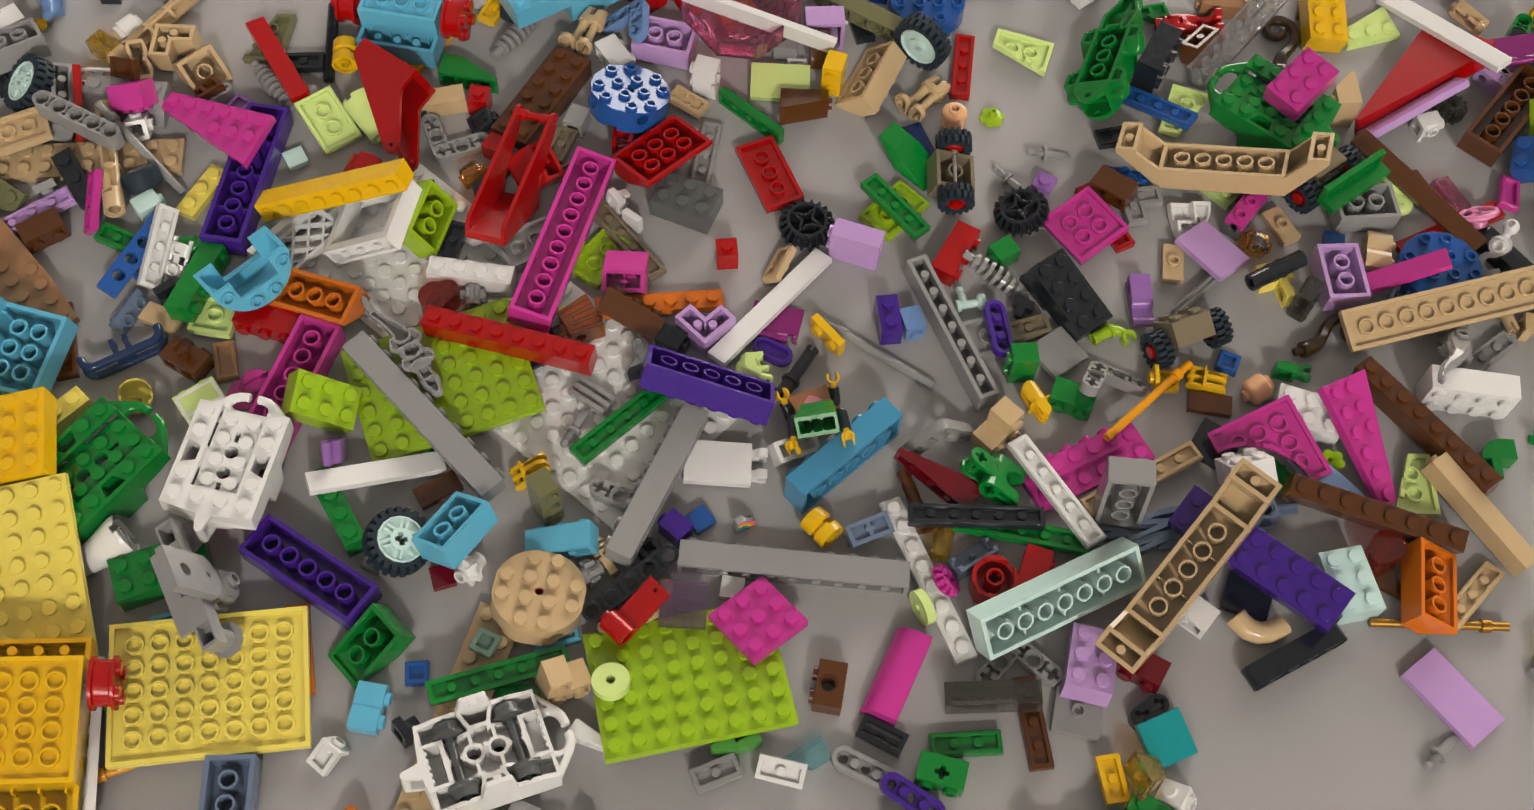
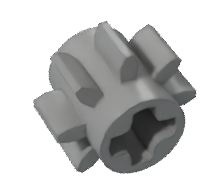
(472, 296)
(591, 571)

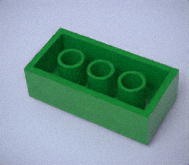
(135, 577)

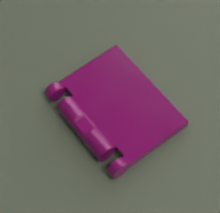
(1518, 47)
(784, 325)

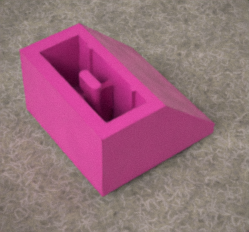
(626, 270)

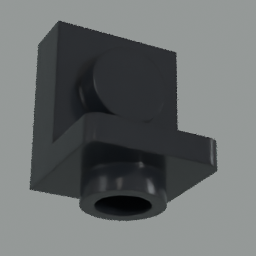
(482, 120)

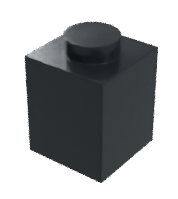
(672, 339)

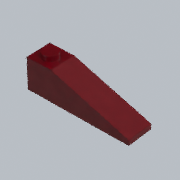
(943, 481)

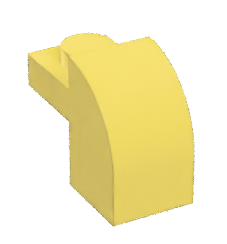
(1283, 290)

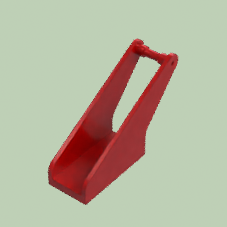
(395, 98)
(499, 214)

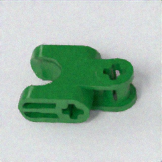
(995, 475)

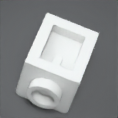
(327, 754)

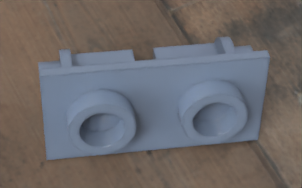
(128, 314)

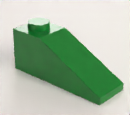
(459, 70)

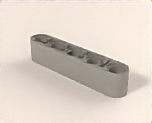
(78, 120)

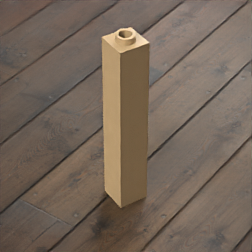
(1479, 513)

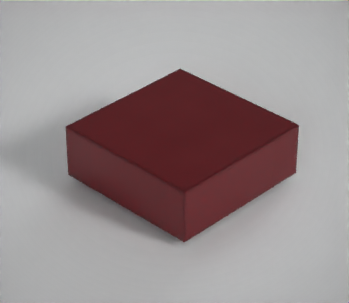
(442, 577)

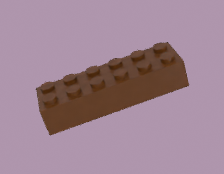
(547, 91)
(1501, 118)

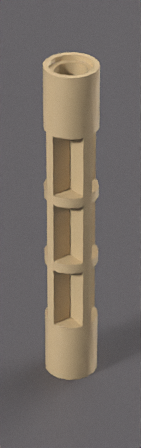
(166, 14)
(112, 191)

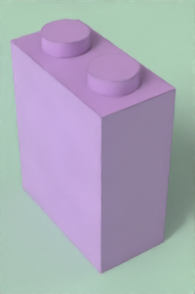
(855, 243)

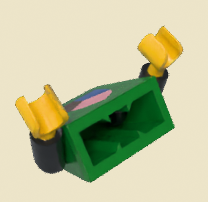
(816, 420)

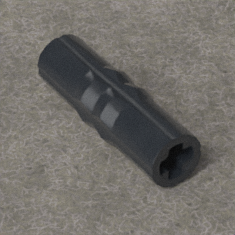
(1275, 270)

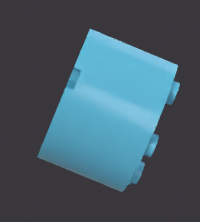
(256, 280)

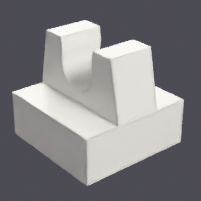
(617, 199)

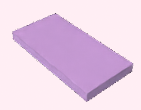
(1452, 698)

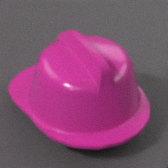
(249, 383)

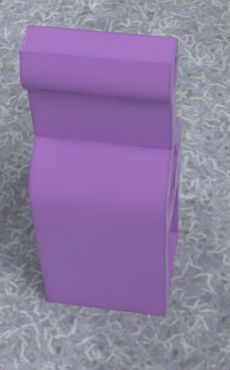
(1140, 299)
(333, 451)

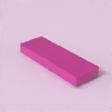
(92, 203)

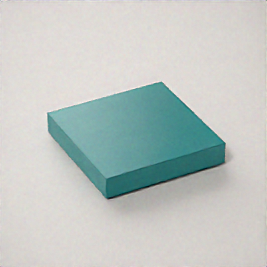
(1166, 737)

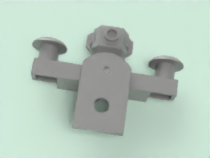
(196, 589)

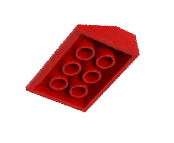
(659, 152)

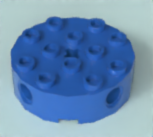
(946, 12)
(629, 98)
(1463, 259)

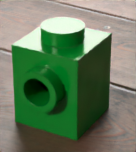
(1003, 252)

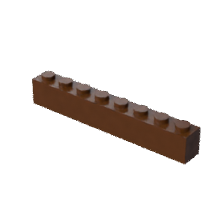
(1424, 425)
(1372, 512)

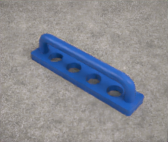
(115, 285)

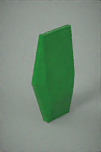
(905, 154)

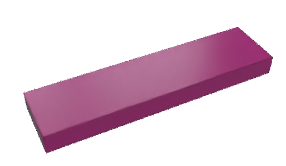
(1409, 270)

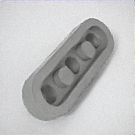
(858, 761)

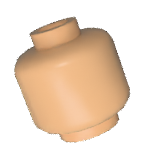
(953, 115)
(1257, 389)

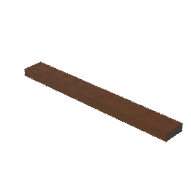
(1420, 193)

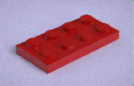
(769, 174)

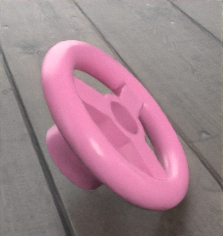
(1480, 215)

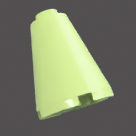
(361, 113)

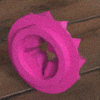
(945, 580)

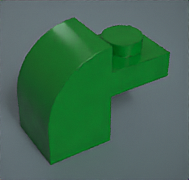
(1500, 454)

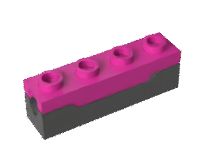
(1243, 214)

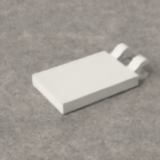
(724, 464)

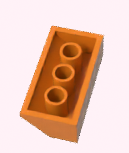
(321, 297)
(1429, 589)

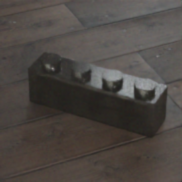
(993, 696)

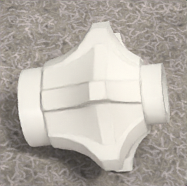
(470, 569)

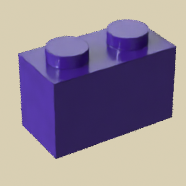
(888, 319)

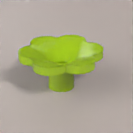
(991, 117)
(1334, 458)

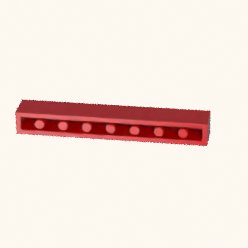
(509, 340)

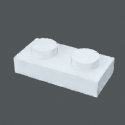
(781, 771)

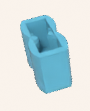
(369, 708)

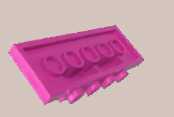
(1084, 463)

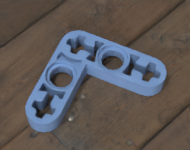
(635, 15)

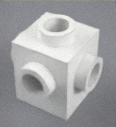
(141, 133)

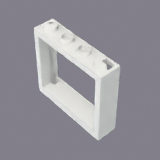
(344, 250)

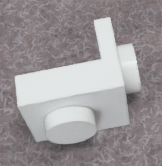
(1176, 795)

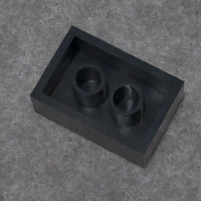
(1156, 57)

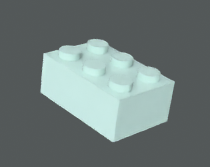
(1353, 570)

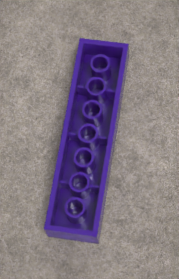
(232, 208)
(1275, 569)

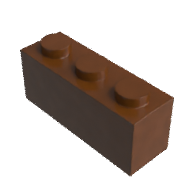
(631, 313)

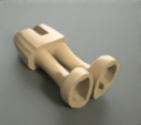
(589, 20)
(931, 89)

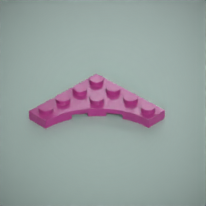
(1276, 429)

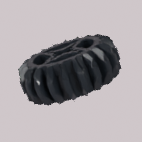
(803, 218)
(1012, 220)

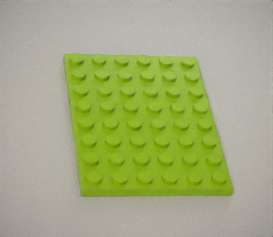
(478, 387)
(686, 691)

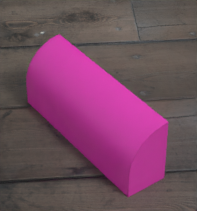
(896, 675)

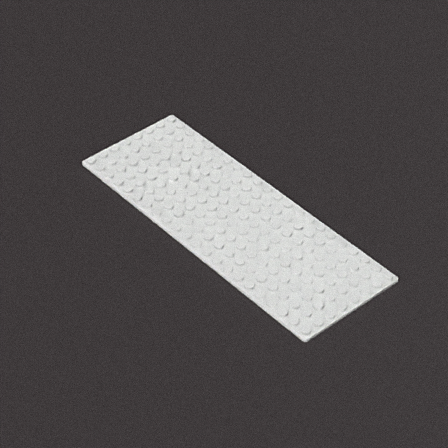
(393, 286)

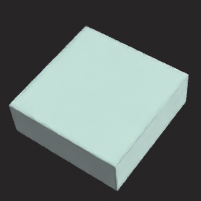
(295, 158)

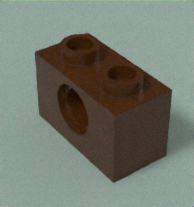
(835, 674)

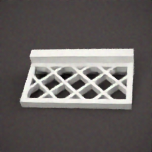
(290, 226)

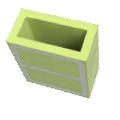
(188, 400)

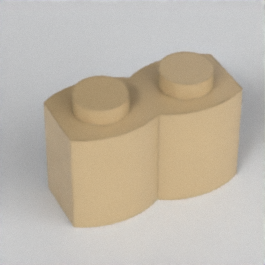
(137, 50)
(1377, 250)

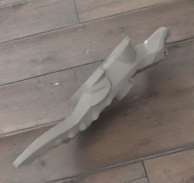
(408, 345)
(1456, 349)

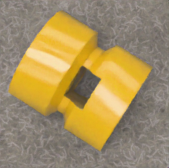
(343, 54)
(823, 528)

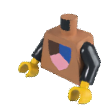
(791, 404)

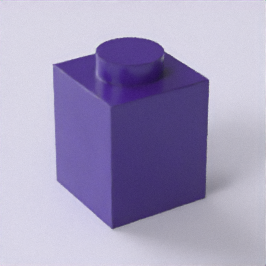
(675, 527)

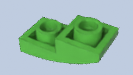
(744, 745)

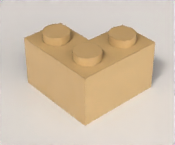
(169, 42)
(999, 428)
(562, 679)

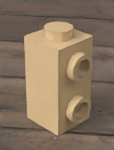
(447, 101)

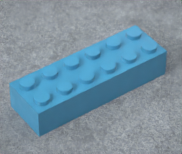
(834, 463)

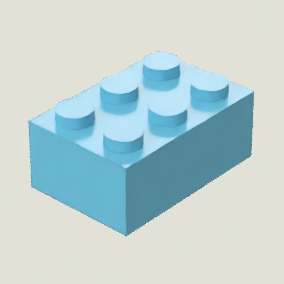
(455, 530)

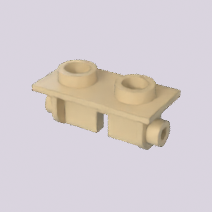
(1468, 17)

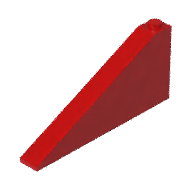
(1419, 70)

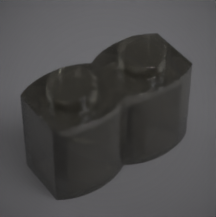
(1305, 298)

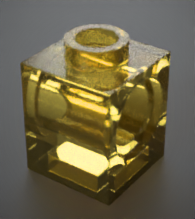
(101, 44)

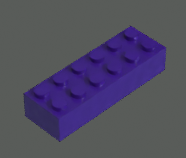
(707, 385)
(309, 571)

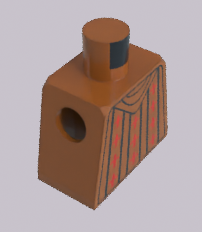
(579, 321)

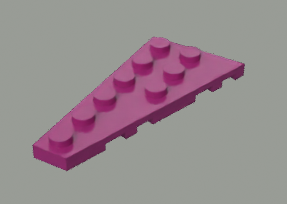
(224, 126)
(1356, 421)

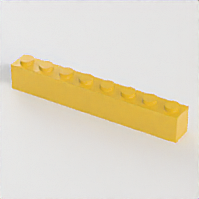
(334, 190)

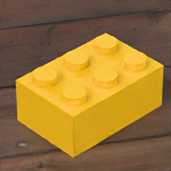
(1323, 25)

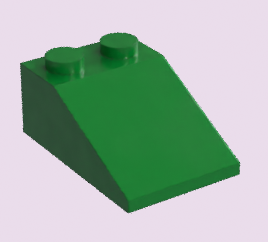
(371, 644)

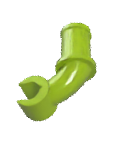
(1111, 330)

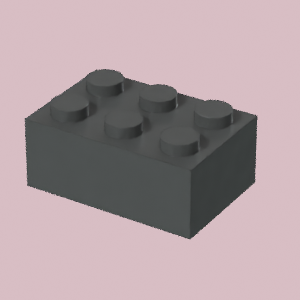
(686, 202)

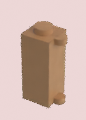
(1229, 7)

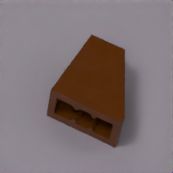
(803, 105)

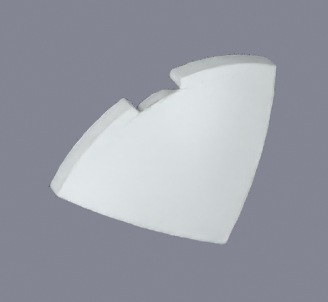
(1187, 215)

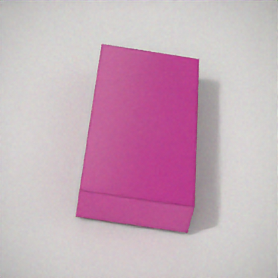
(1508, 194)

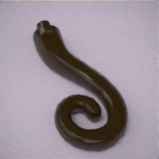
(1282, 56)
(1314, 345)

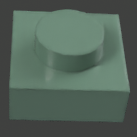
(485, 643)

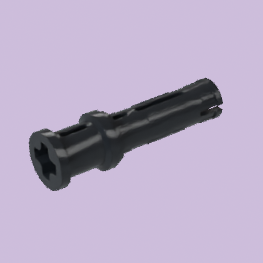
(792, 379)

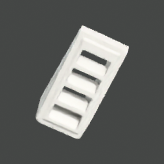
(586, 735)

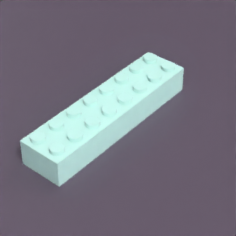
(1056, 598)

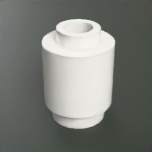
(126, 26)

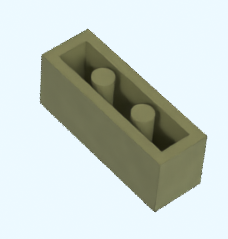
(545, 497)

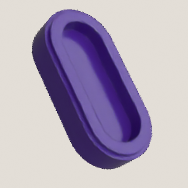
(774, 352)

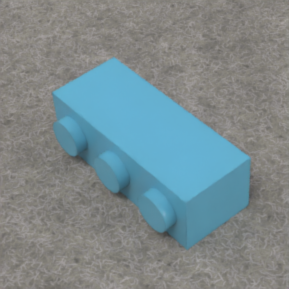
(567, 539)

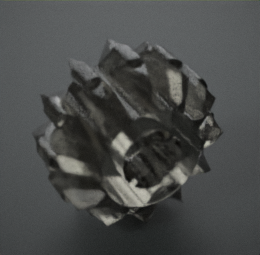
(1452, 109)

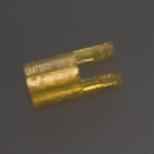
(941, 544)

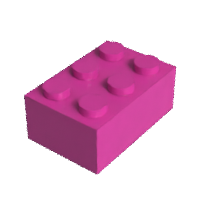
(1300, 84)

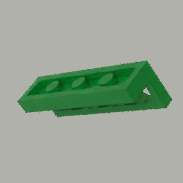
(1354, 183)

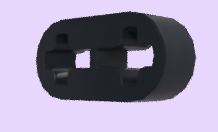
(1145, 707)

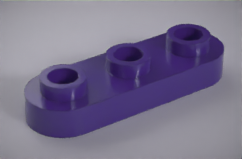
(999, 322)
(901, 790)

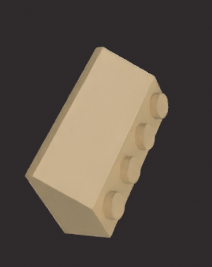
(871, 79)

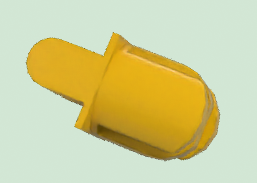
(1206, 380)
(1035, 401)
(527, 468)

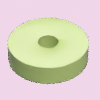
(922, 607)
(607, 672)

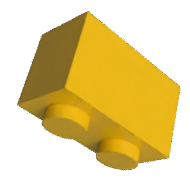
(834, 72)

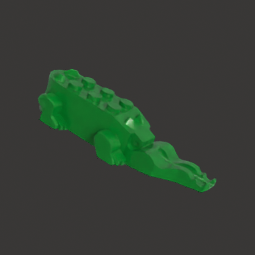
(1108, 61)

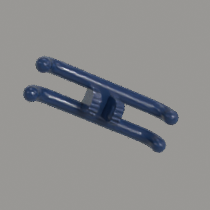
(125, 357)

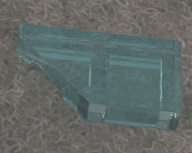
(814, 754)

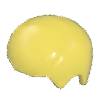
(136, 390)

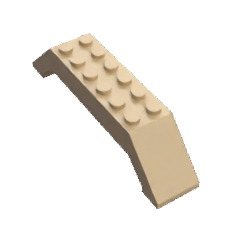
(1223, 167)
(1189, 566)

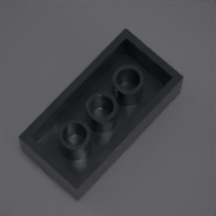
(1067, 295)

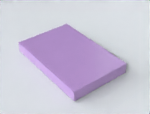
(1212, 250)

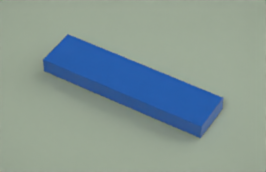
(1160, 108)

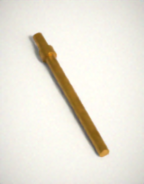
(1482, 625)

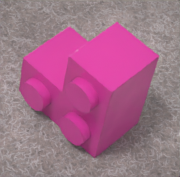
(132, 96)

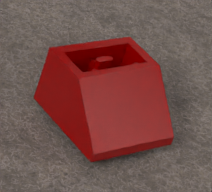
(519, 161)

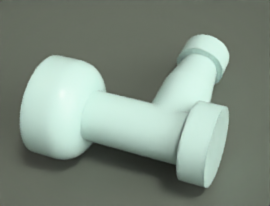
(963, 303)

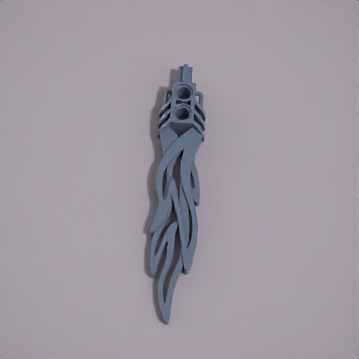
(1157, 535)

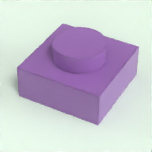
(1044, 183)

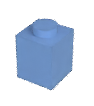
(913, 323)

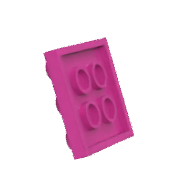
(1085, 225)
(758, 620)

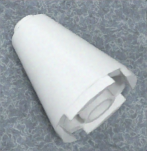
(107, 542)

